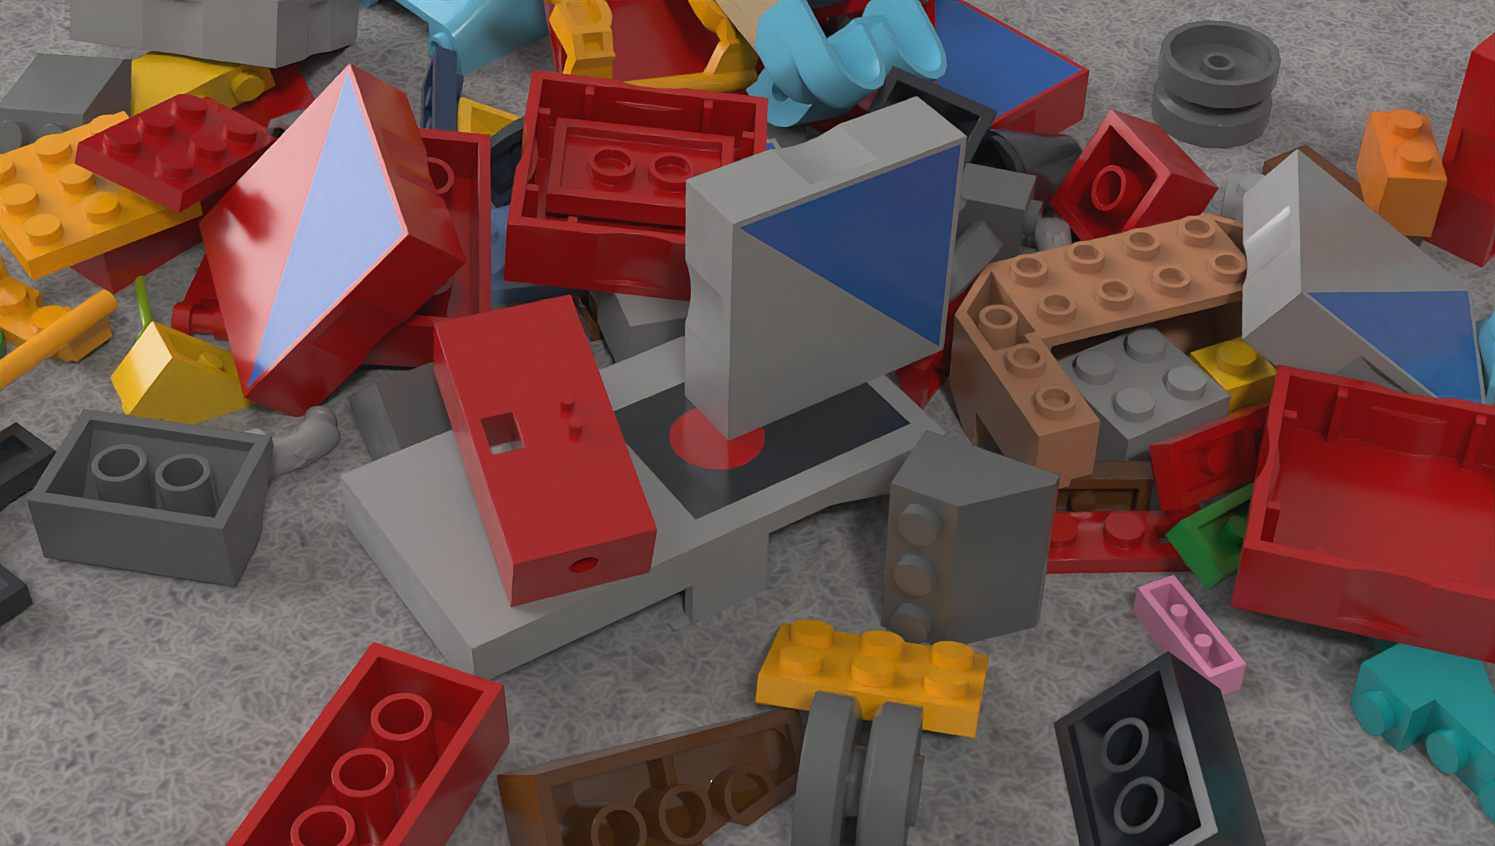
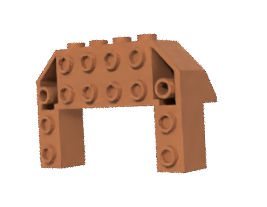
(1070, 298)

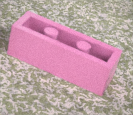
(1188, 633)

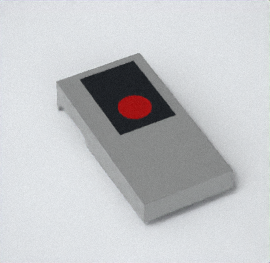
(705, 494)

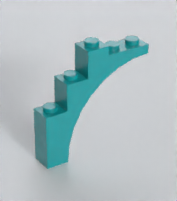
(1433, 700)

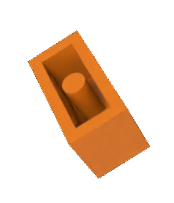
(1402, 170)

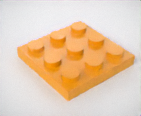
(65, 214)

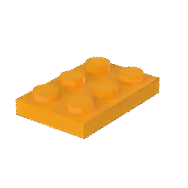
(875, 668)

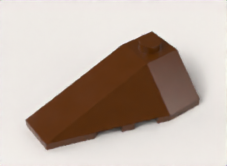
(658, 788)

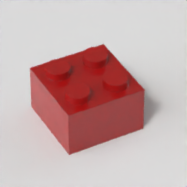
(1130, 180)

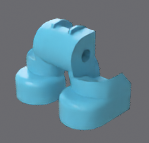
(825, 77)

